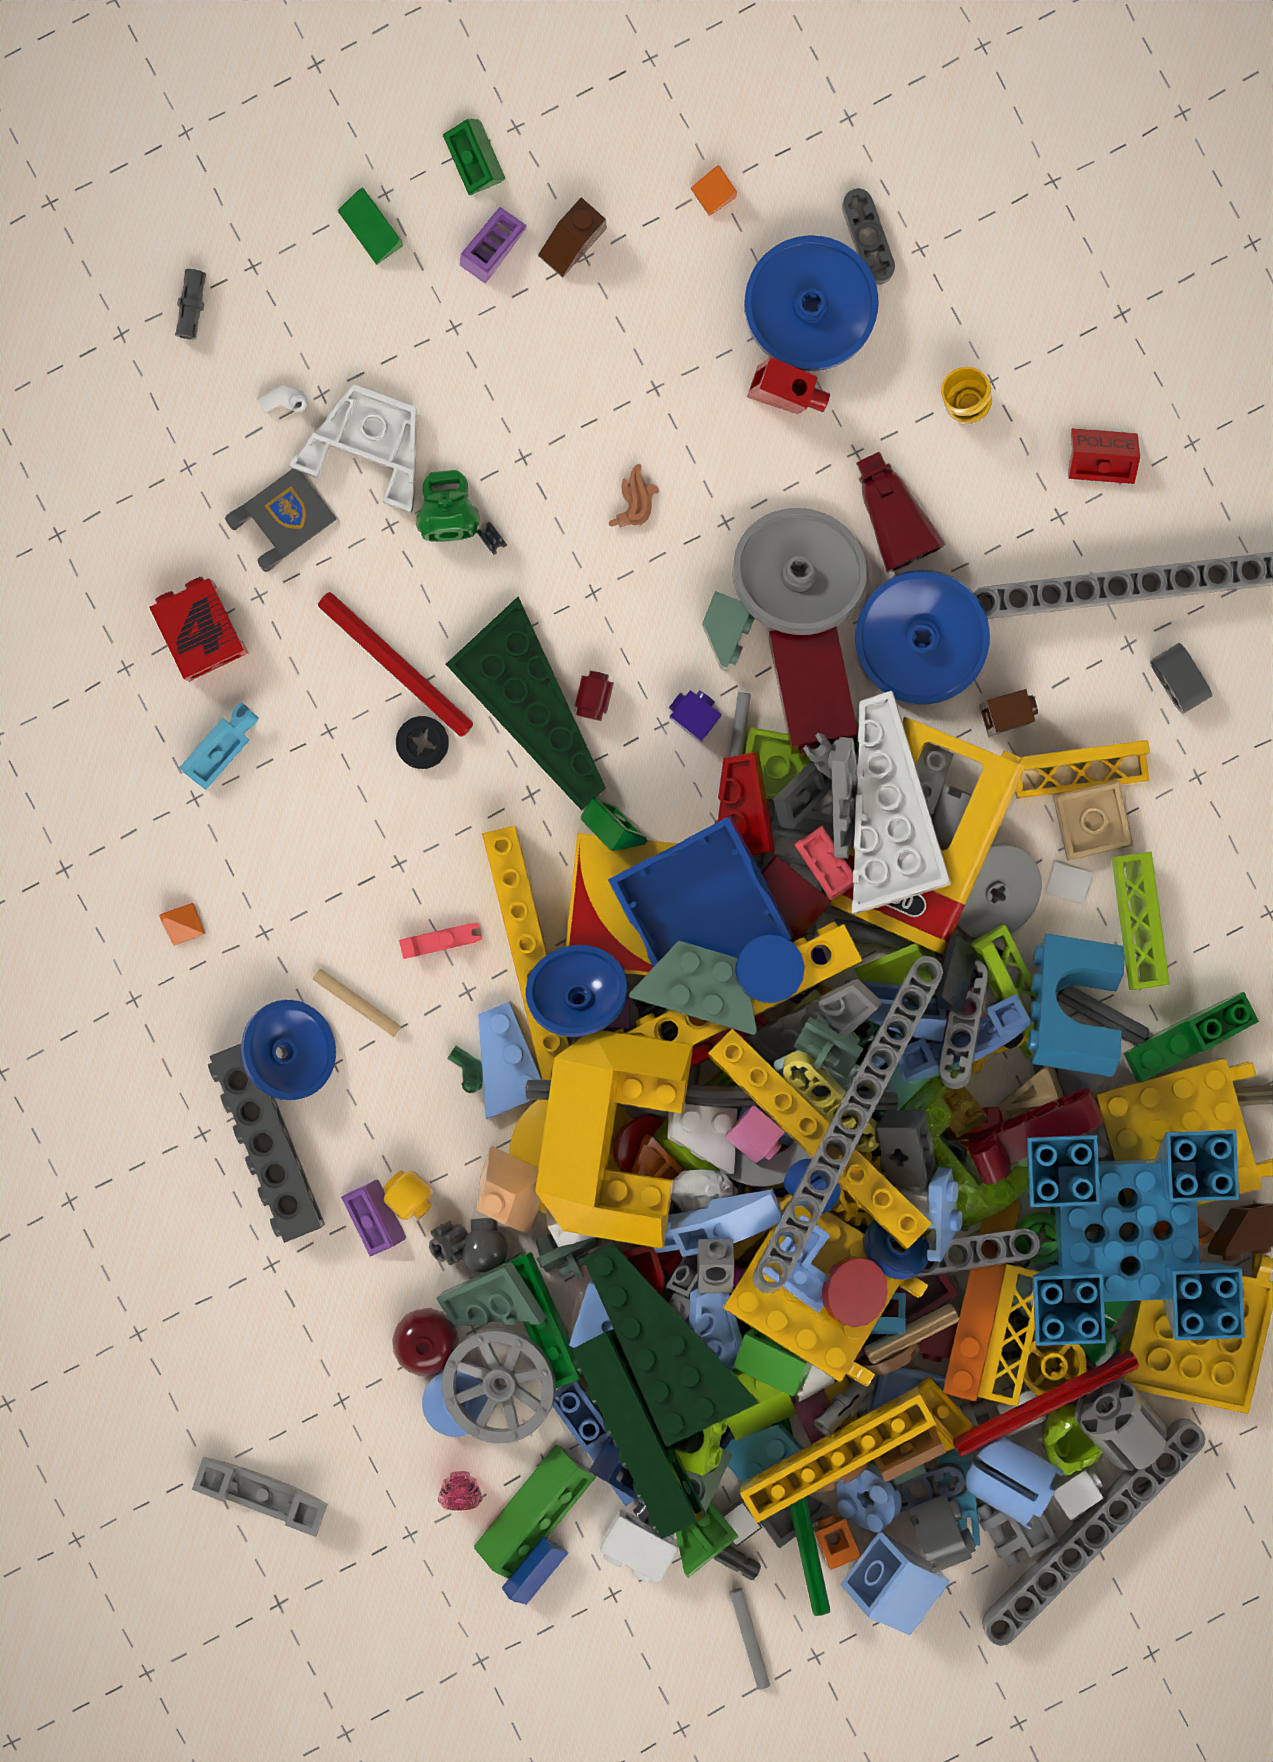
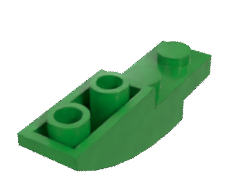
(1190, 1036)

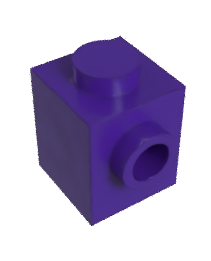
(694, 714)

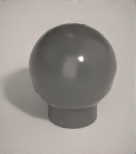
(484, 1246)

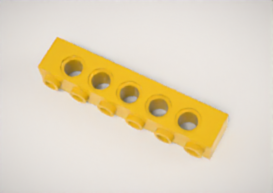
(837, 1454)

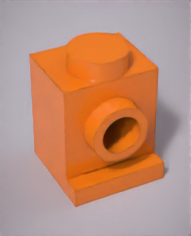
(844, 1549)

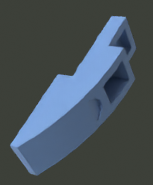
(584, 1422)

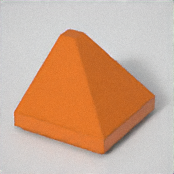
(182, 924)

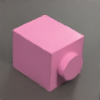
(755, 1135)

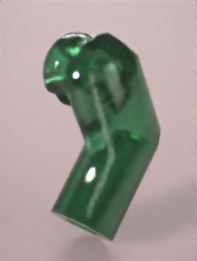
(471, 1069)

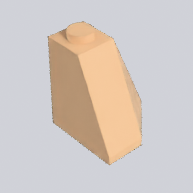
(508, 1190)

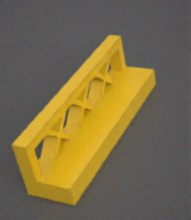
(1086, 756)
(998, 1340)

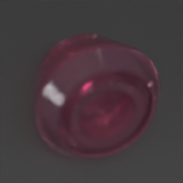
(460, 1492)

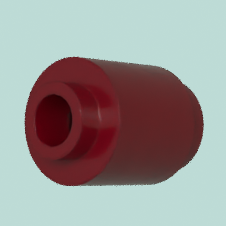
(593, 695)

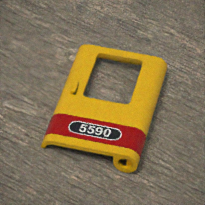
(933, 915)

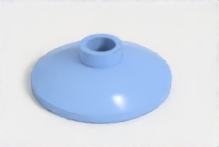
(436, 1410)

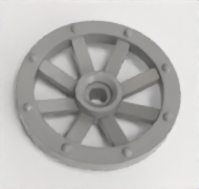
(496, 1391)

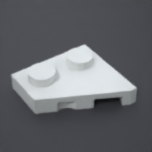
(704, 1132)

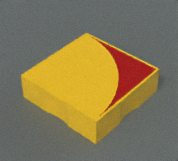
(595, 910)

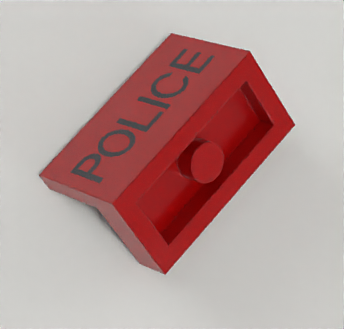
(1104, 456)

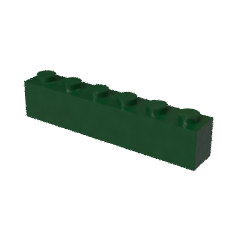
(656, 1469)

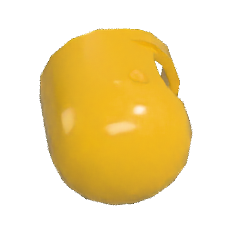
(967, 382)

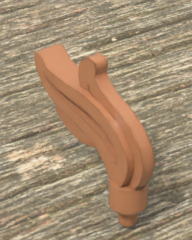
(638, 498)

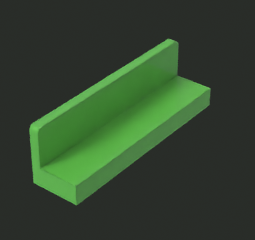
(533, 1511)

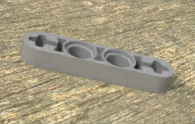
(968, 1025)

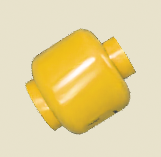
(408, 1195)

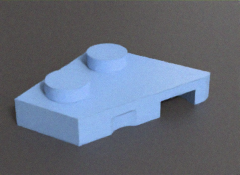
(943, 1212)

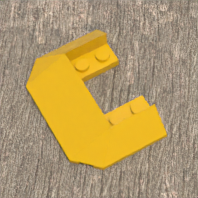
(579, 1129)

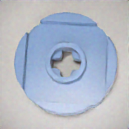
(859, 1509)

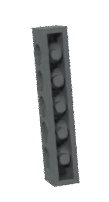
(284, 1224)

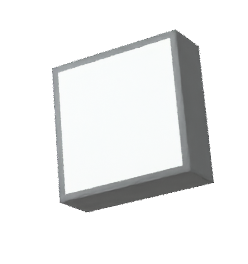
(741, 1521)

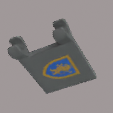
(286, 513)

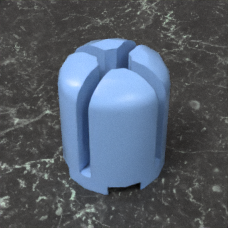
(1005, 1493)

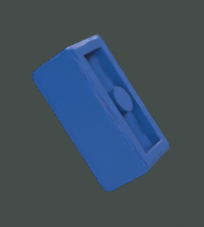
(534, 1571)

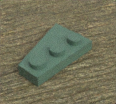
(491, 1297)

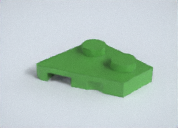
(704, 1540)

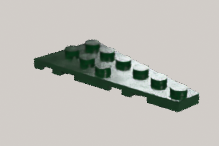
(517, 686)
(672, 1364)

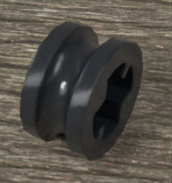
(491, 538)

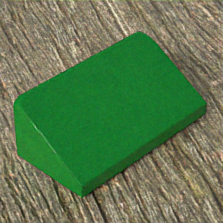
(473, 156)
(370, 226)
(611, 826)

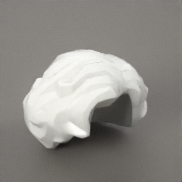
(697, 1188)

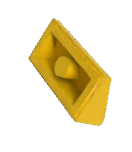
(949, 1418)

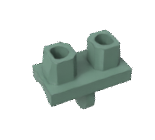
(828, 1046)
(554, 1256)

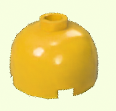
(1053, 1365)

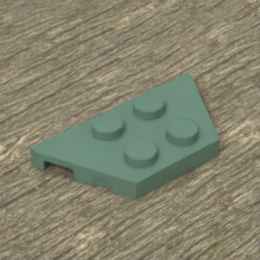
(700, 986)

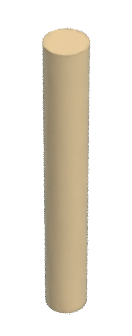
(356, 1002)

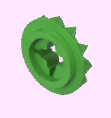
(1035, 1223)

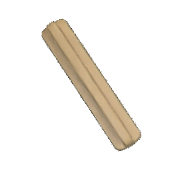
(914, 1333)

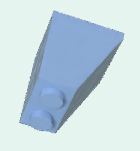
(894, 1584)

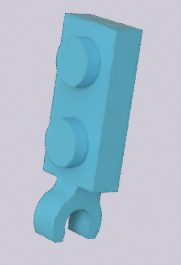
(219, 747)

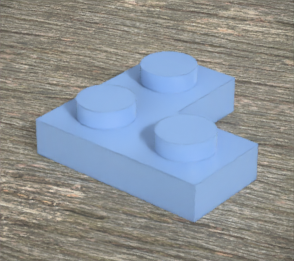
(805, 1279)

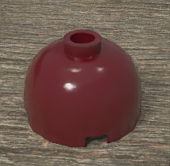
(424, 1341)

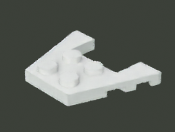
(374, 430)

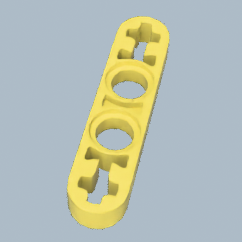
(828, 1104)

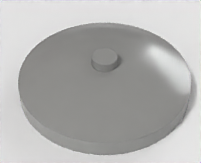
(799, 571)

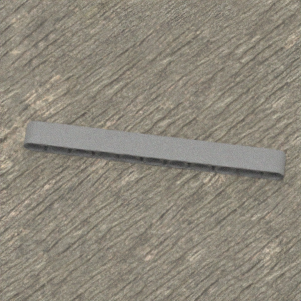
(1132, 583)
(842, 1137)

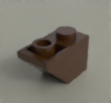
(1244, 1230)

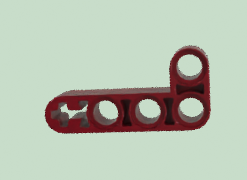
(1006, 1142)

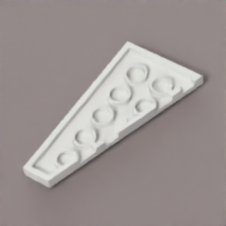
(893, 826)

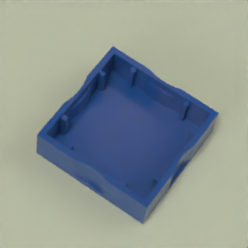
(700, 895)

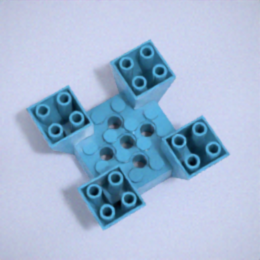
(1197, 1294)

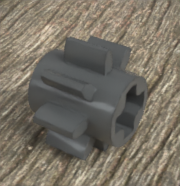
(448, 1242)

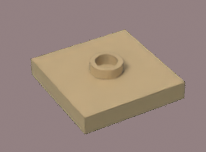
(1093, 820)

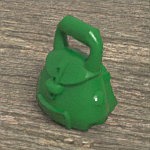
(447, 513)

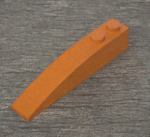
(978, 1313)

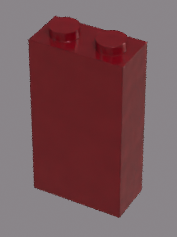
(812, 688)

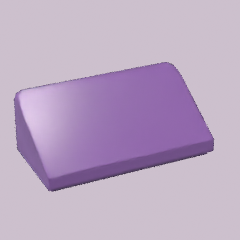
(373, 1218)

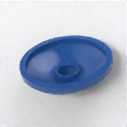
(575, 975)
(305, 1045)

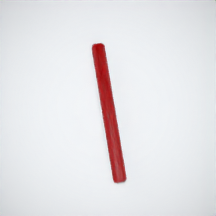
(395, 664)
(1045, 1403)

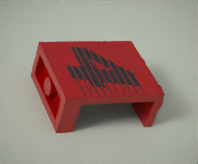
(197, 629)

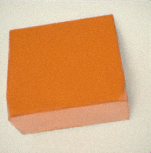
(714, 190)

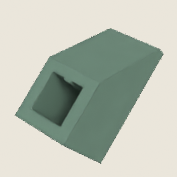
(723, 627)

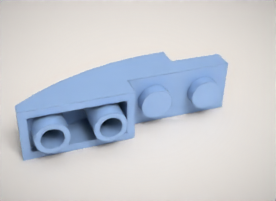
(724, 1218)

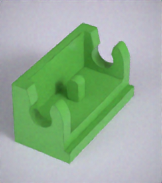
(771, 1363)

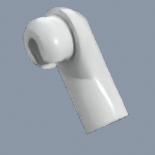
(286, 397)

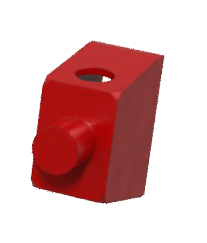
(774, 384)

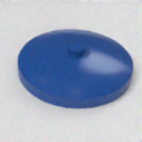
(811, 302)
(922, 636)

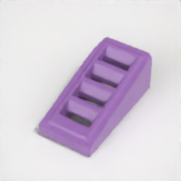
(486, 264)

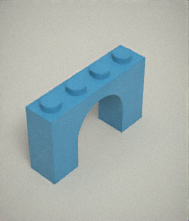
(1056, 1037)

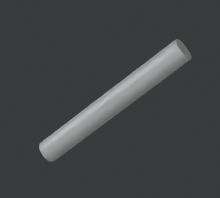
(749, 1638)

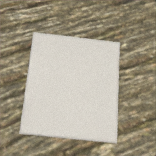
(1069, 882)

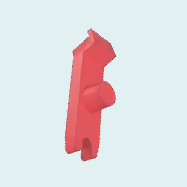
(438, 940)

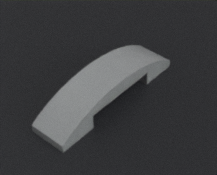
(261, 1494)

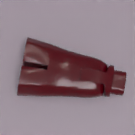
(896, 517)

